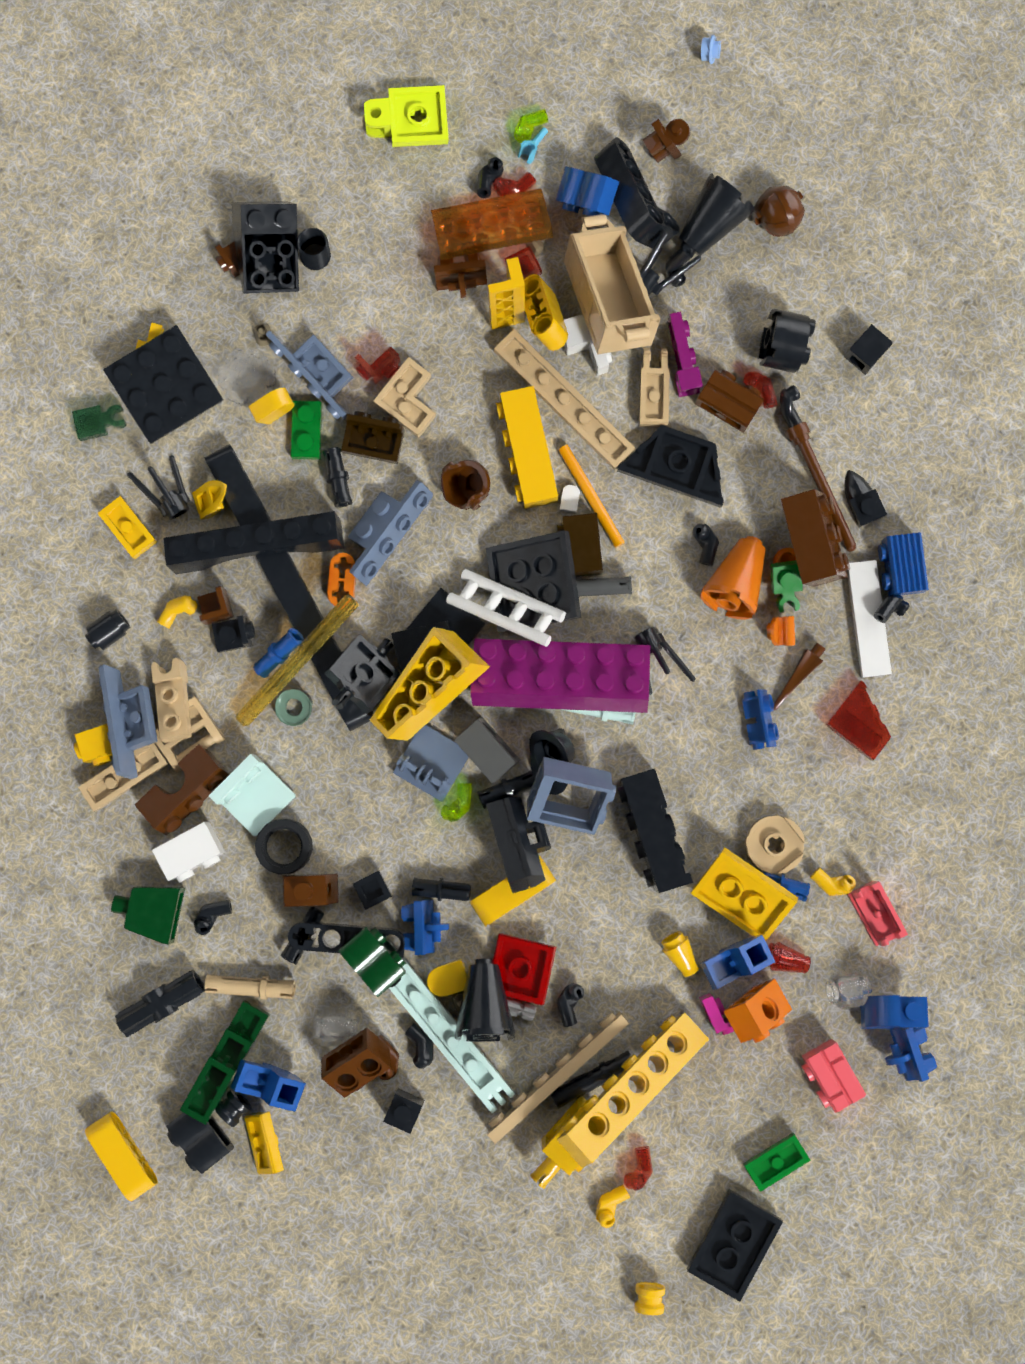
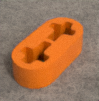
(335, 580)

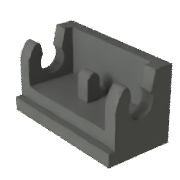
(487, 750)

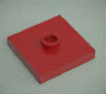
(524, 967)

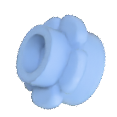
(710, 49)

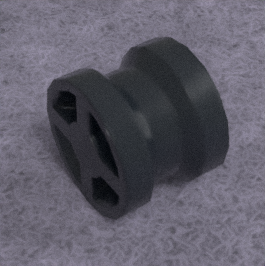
(233, 1108)

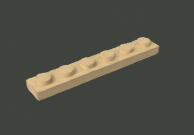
(564, 399)
(547, 1084)

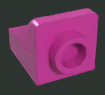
(714, 1012)

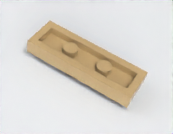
(108, 786)

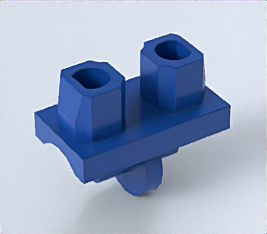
(426, 926)
(907, 1054)

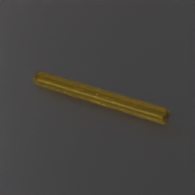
(297, 660)

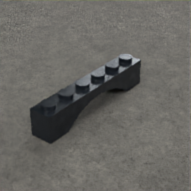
(297, 534)

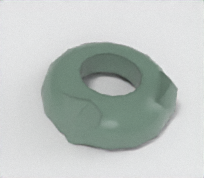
(281, 707)

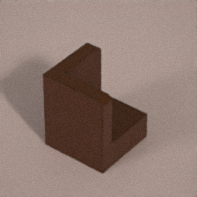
(215, 606)

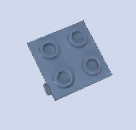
(431, 762)

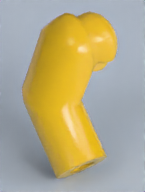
(177, 606)
(833, 885)
(607, 1205)

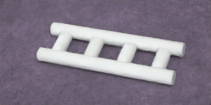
(512, 622)

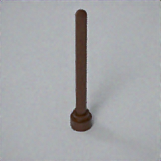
(799, 436)

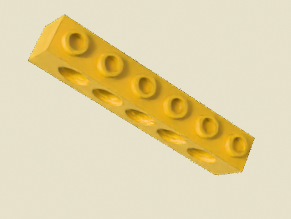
(586, 1146)

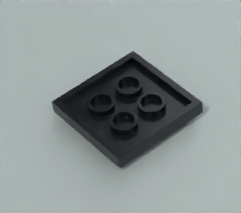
(163, 384)
(539, 569)

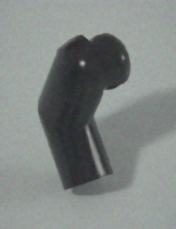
(675, 262)
(787, 408)
(708, 542)
(208, 914)
(424, 1046)

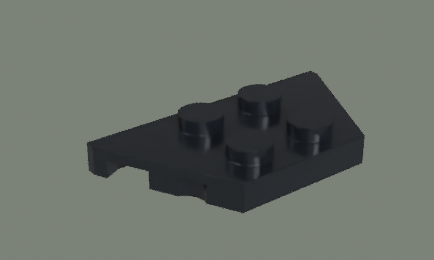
(678, 464)

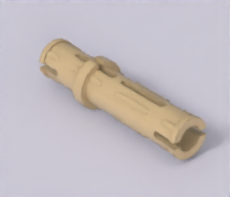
(256, 987)

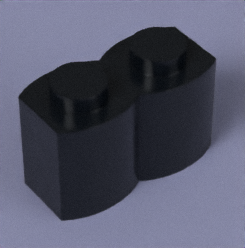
(200, 1142)

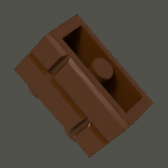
(730, 400)

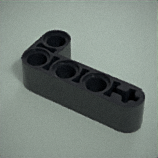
(633, 198)
(345, 931)

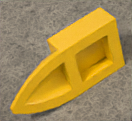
(209, 498)

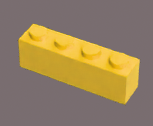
(528, 447)

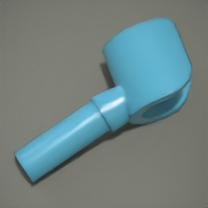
(530, 147)

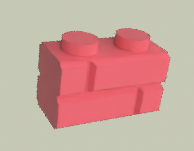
(833, 1076)

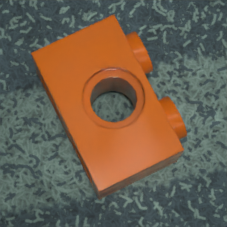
(758, 1011)

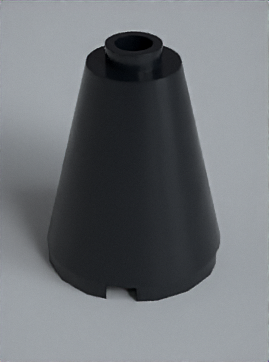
(714, 215)
(484, 1005)

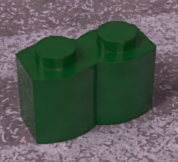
(373, 960)

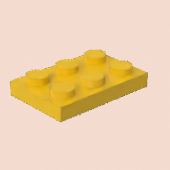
(744, 894)

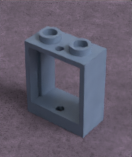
(564, 815)

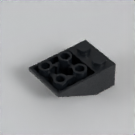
(266, 246)

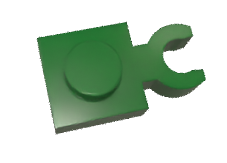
(786, 581)

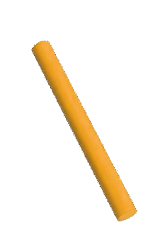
(591, 496)

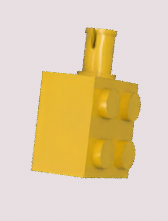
(557, 1155)

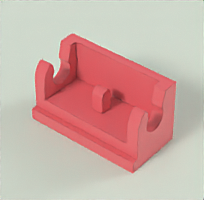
(877, 913)

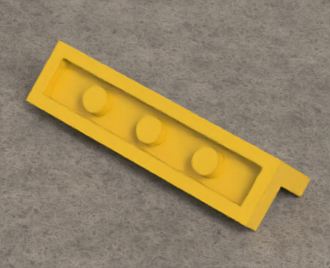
(507, 297)

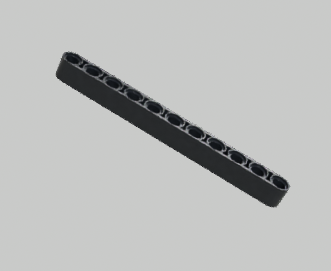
(281, 573)

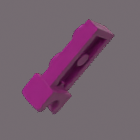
(687, 378)

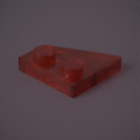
(860, 723)

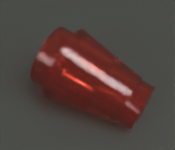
(788, 959)

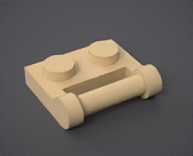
(199, 718)

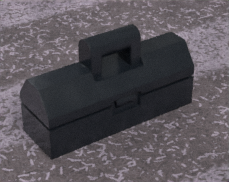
(518, 856)

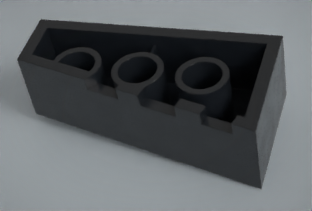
(654, 831)

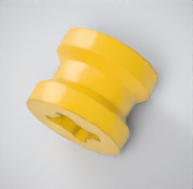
(649, 1298)

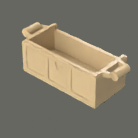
(609, 287)

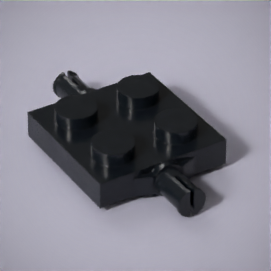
(362, 673)

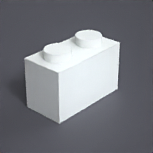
(189, 851)

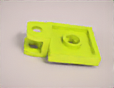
(392, 116)

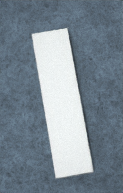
(869, 633)

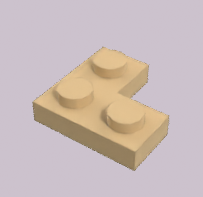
(399, 398)

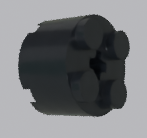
(786, 341)

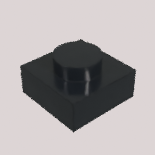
(372, 890)

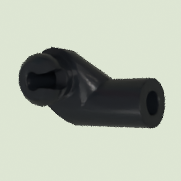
(488, 175)
(891, 604)
(567, 1001)

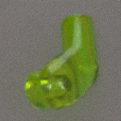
(527, 123)
(460, 806)

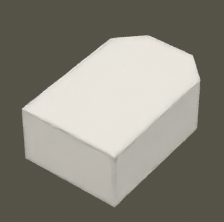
(569, 499)

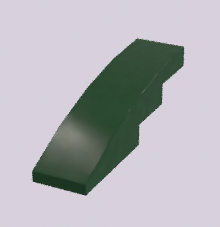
(224, 1061)

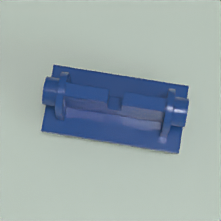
(764, 729)

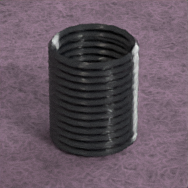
(313, 236)

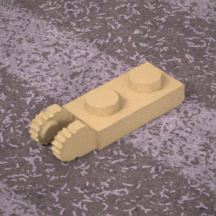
(654, 391)

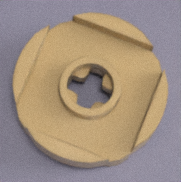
(791, 845)

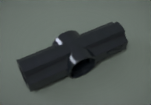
(159, 1003)

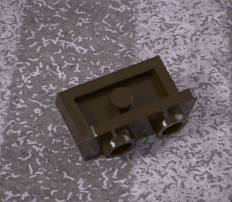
(373, 437)

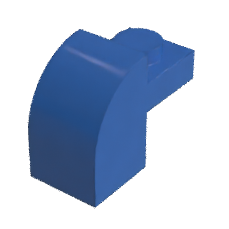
(737, 960)
(894, 1012)
(270, 1083)

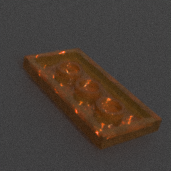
(491, 224)

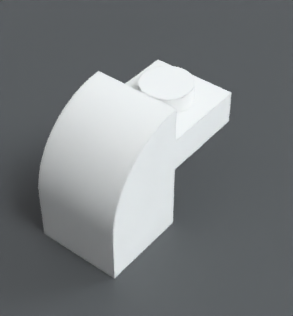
(580, 340)

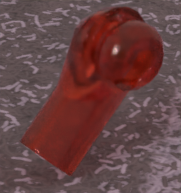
(507, 186)
(764, 385)
(643, 1170)

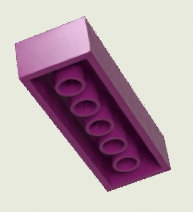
(563, 675)

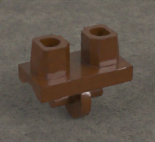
(664, 141)
(460, 275)

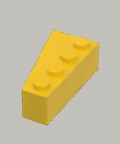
(428, 684)

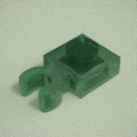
(93, 421)

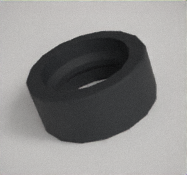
(262, 840)

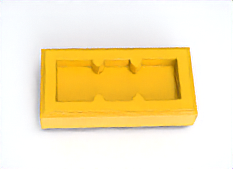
(264, 1143)

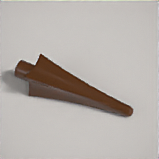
(808, 663)

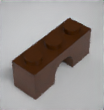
(202, 777)

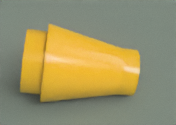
(679, 951)

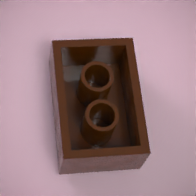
(815, 538)

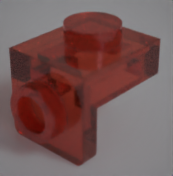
(383, 366)

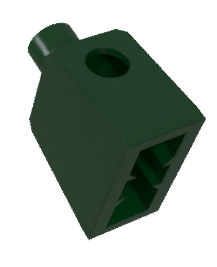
(151, 911)

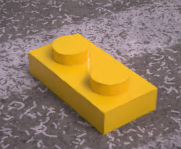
(127, 527)

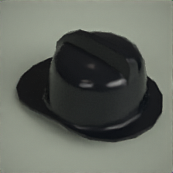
(551, 745)

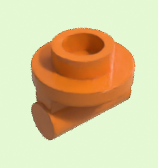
(781, 631)

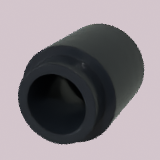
(107, 629)

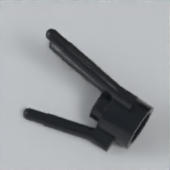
(651, 277)
(172, 504)
(656, 640)

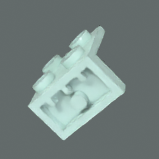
(253, 794)

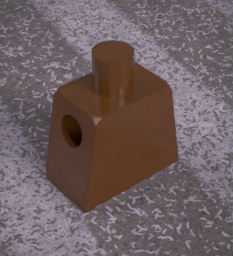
(310, 890)

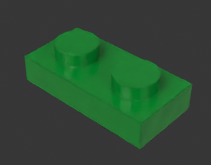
(306, 430)
(776, 1162)

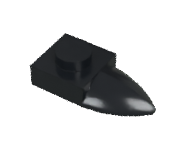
(862, 499)

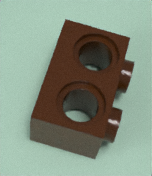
(355, 1062)

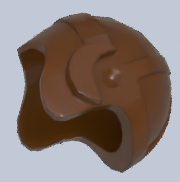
(779, 210)
(465, 484)

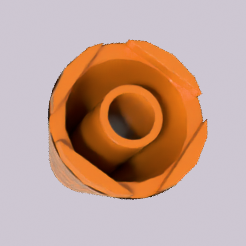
(737, 580)

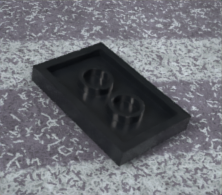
(734, 1245)

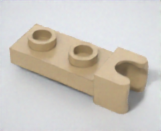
(172, 701)

